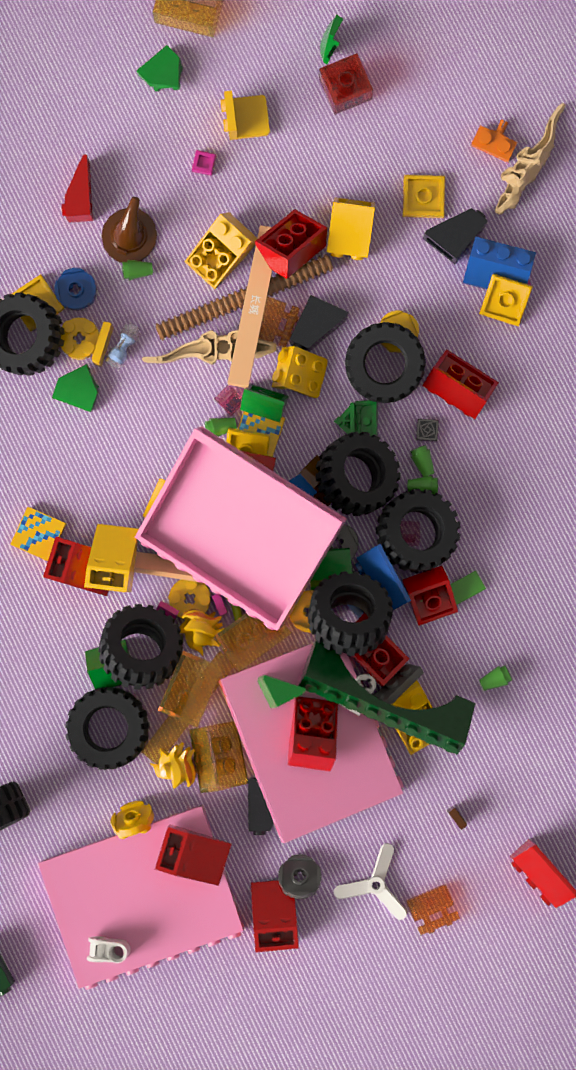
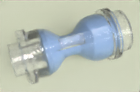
(118, 354)

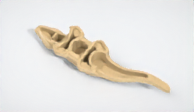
(528, 165)
(211, 348)

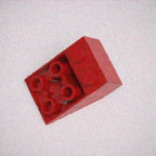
(69, 564)
(313, 734)
(192, 855)
(273, 917)

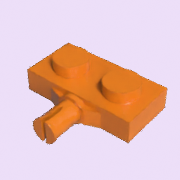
(494, 142)

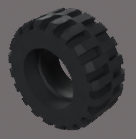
(385, 333)
(47, 339)
(378, 460)
(442, 519)
(149, 623)
(345, 635)
(78, 728)
(12, 805)

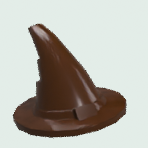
(129, 233)

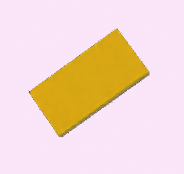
(102, 343)

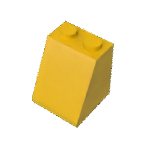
(350, 228)

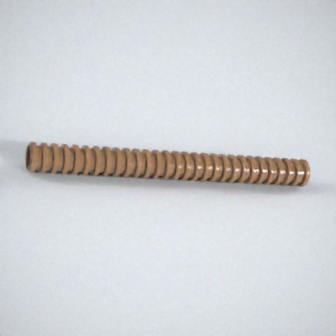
(237, 299)

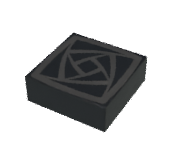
(427, 430)

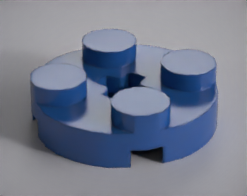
(85, 296)

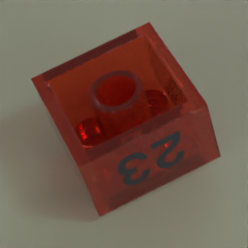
(345, 83)

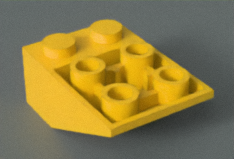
(221, 249)
(112, 558)
(414, 699)

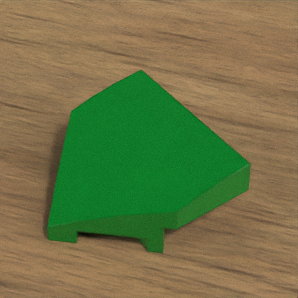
(328, 43)
(162, 70)
(77, 389)
(360, 417)

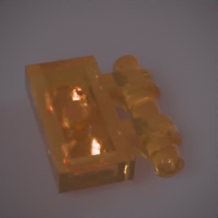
(271, 319)
(429, 903)

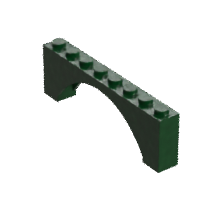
(440, 726)

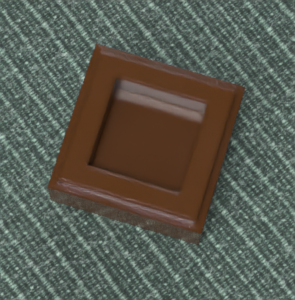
(456, 816)

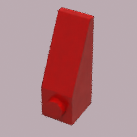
(79, 194)

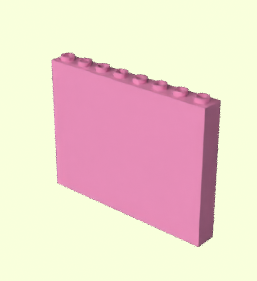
(239, 528)
(298, 796)
(119, 895)

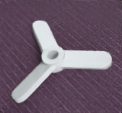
(382, 892)

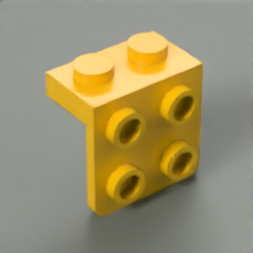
(245, 116)
(299, 371)

